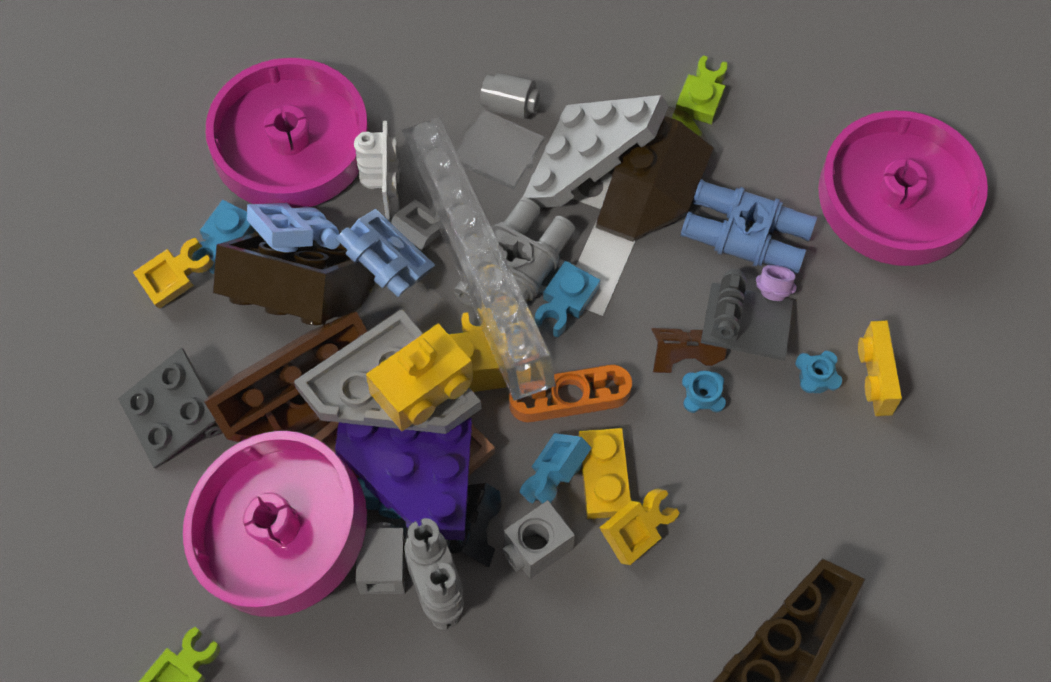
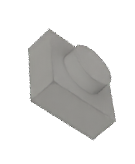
(416, 224)

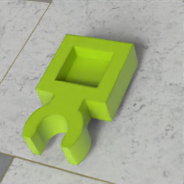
(703, 92)
(183, 666)

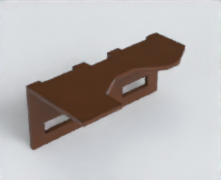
(671, 353)

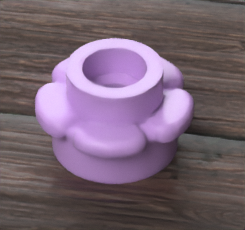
(776, 282)

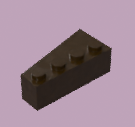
(802, 632)

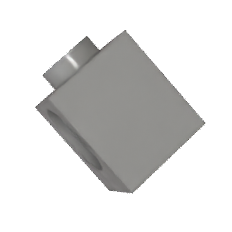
(542, 522)
(381, 560)

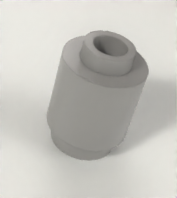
(510, 95)

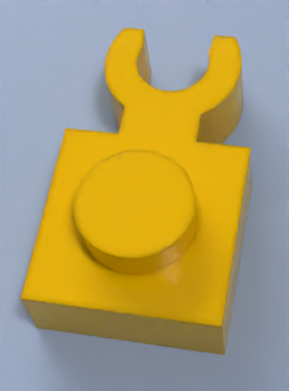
(167, 275)
(634, 526)

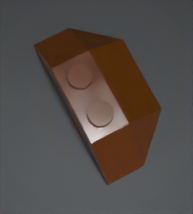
(265, 393)

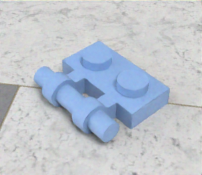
(290, 227)
(385, 252)

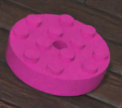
(251, 125)
(867, 181)
(311, 542)

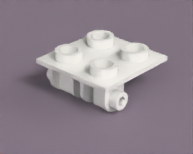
(379, 166)

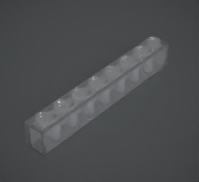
(479, 261)

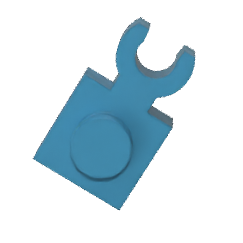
(224, 224)
(567, 293)
(556, 463)

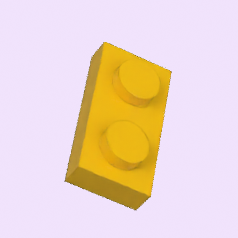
(882, 379)
(605, 473)

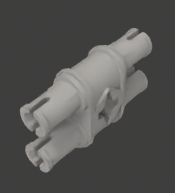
(527, 258)
(434, 574)

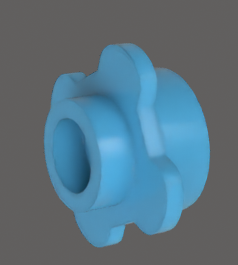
(707, 380)
(815, 383)

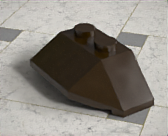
(656, 181)

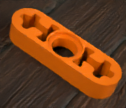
(603, 398)

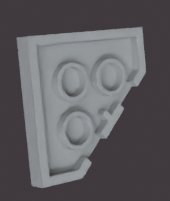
(589, 144)
(340, 389)

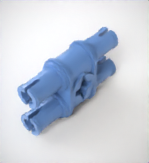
(756, 243)

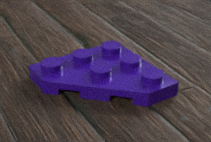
(413, 471)

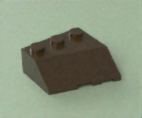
(303, 283)

